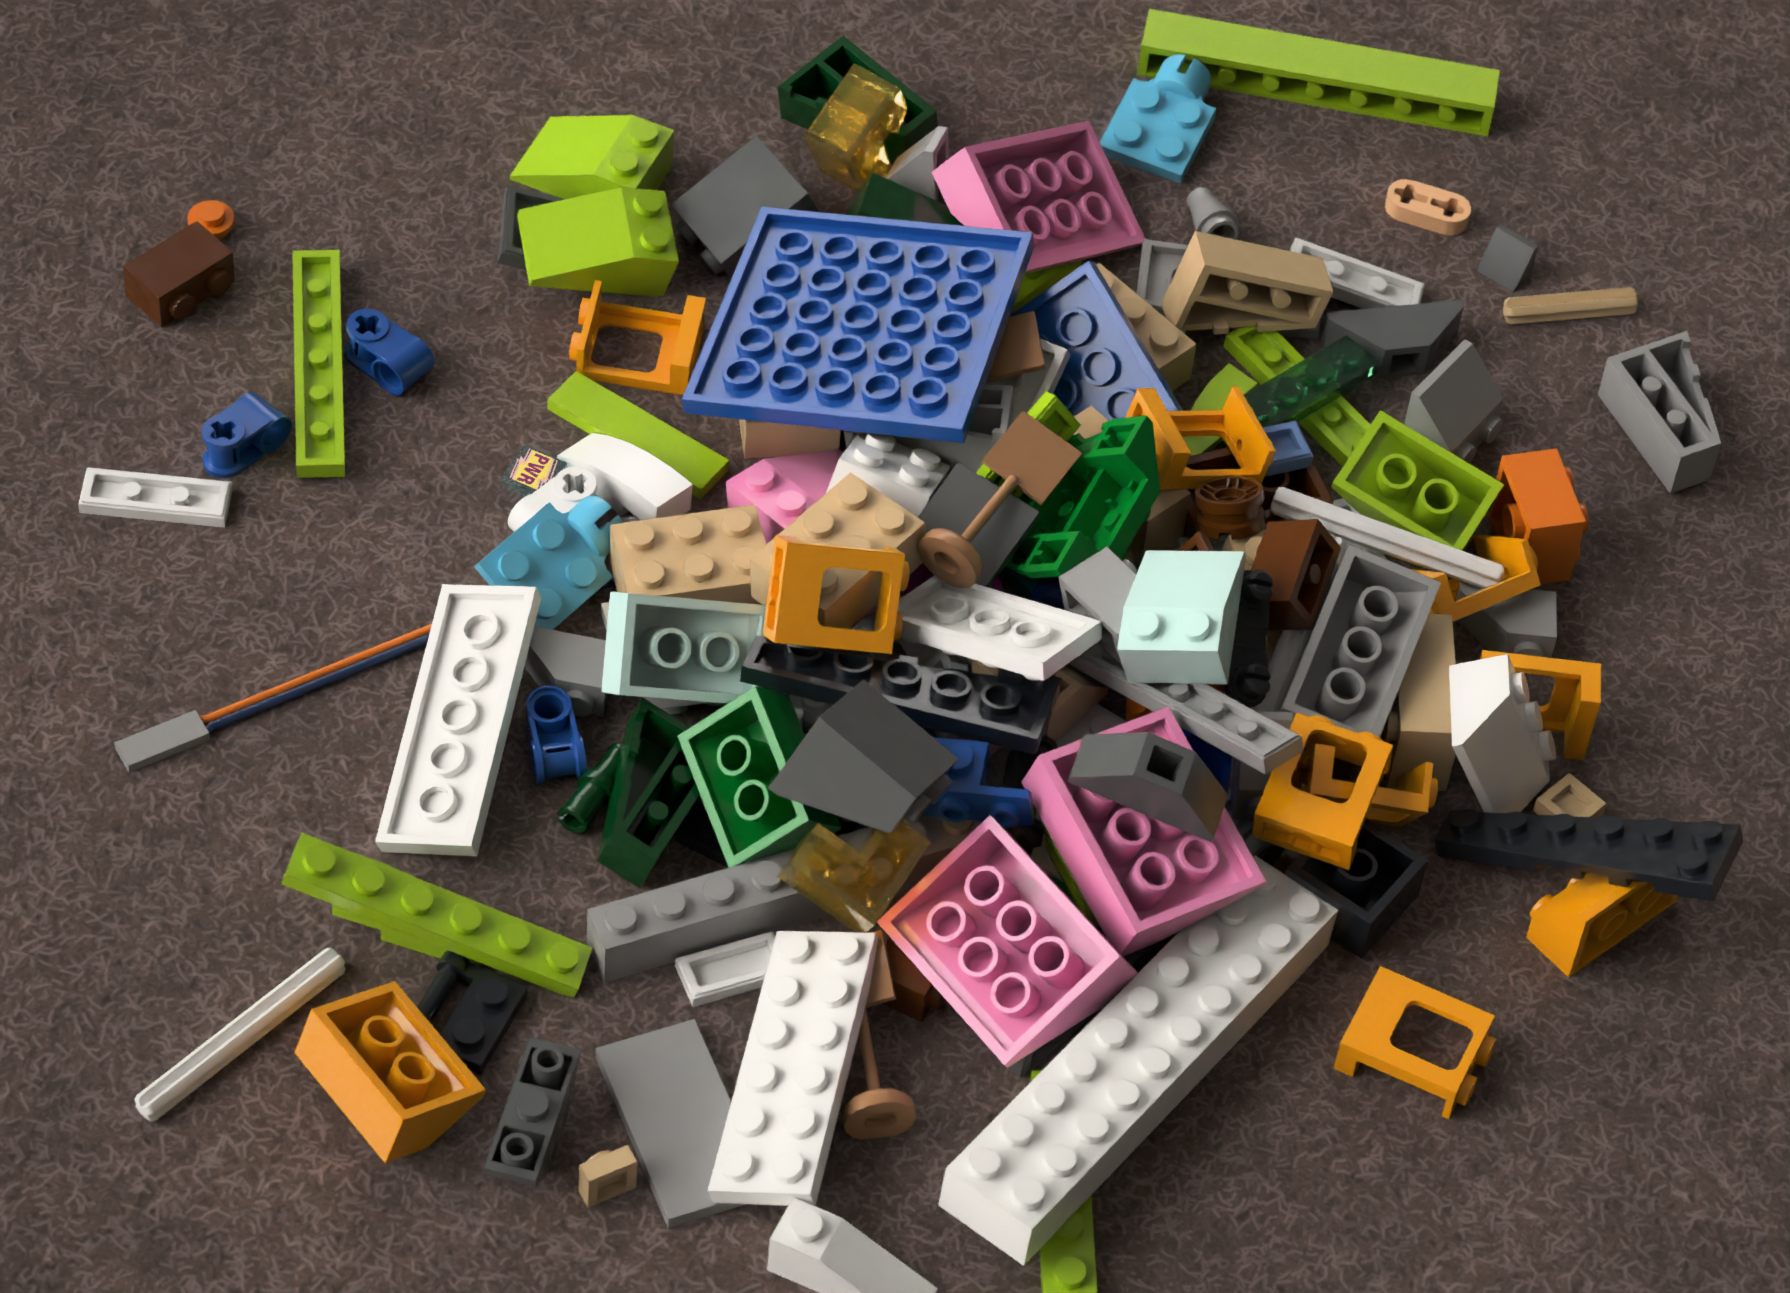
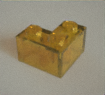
(852, 127)
(853, 882)

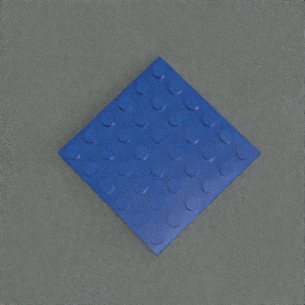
(860, 324)

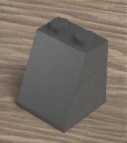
(728, 200)
(867, 763)

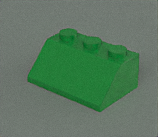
(734, 763)

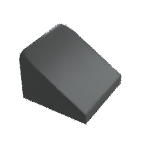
(1508, 258)

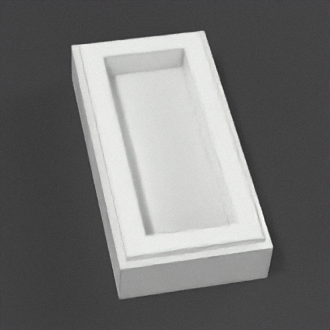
(725, 969)

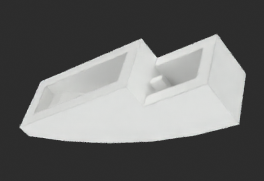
(631, 477)

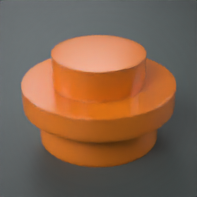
(214, 216)

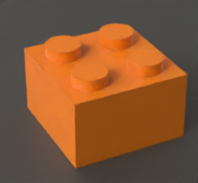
(1543, 508)

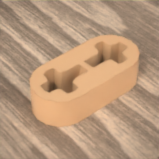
(1428, 207)

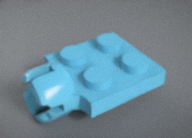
(1162, 120)
(557, 556)

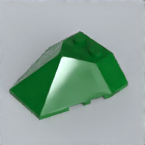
(1096, 502)

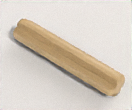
(1570, 305)

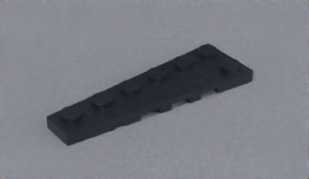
(974, 706)
(1672, 855)

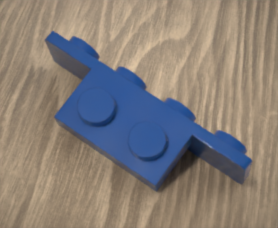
(969, 797)

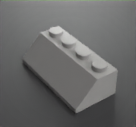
(1361, 642)

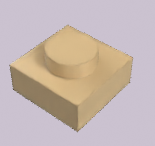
(1570, 798)
(607, 1175)

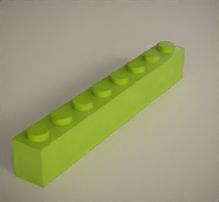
(1325, 72)

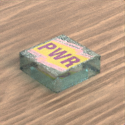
(530, 471)

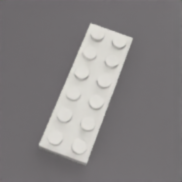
(458, 720)
(794, 1068)

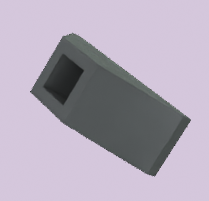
(1399, 337)
(1152, 779)
(534, 1113)

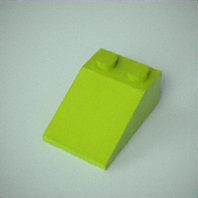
(595, 155)
(601, 236)
(1416, 484)

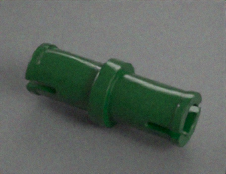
(592, 792)

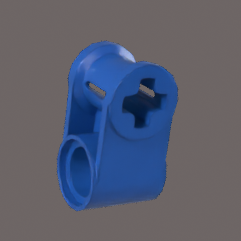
(386, 351)
(242, 435)
(554, 743)

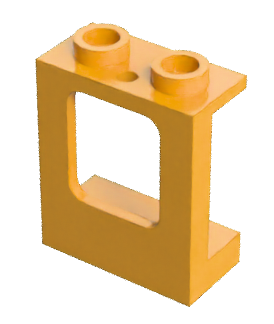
(678, 349)
(1233, 423)
(1518, 577)
(796, 592)
(1573, 698)
(1391, 807)
(1311, 822)
(1376, 1020)

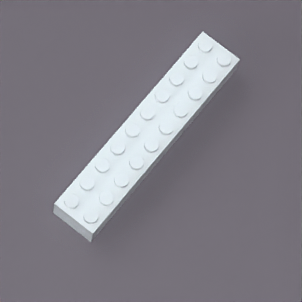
(1133, 1065)

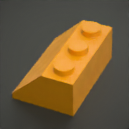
(1591, 919)
(387, 1070)

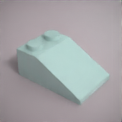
(1181, 617)
(678, 647)

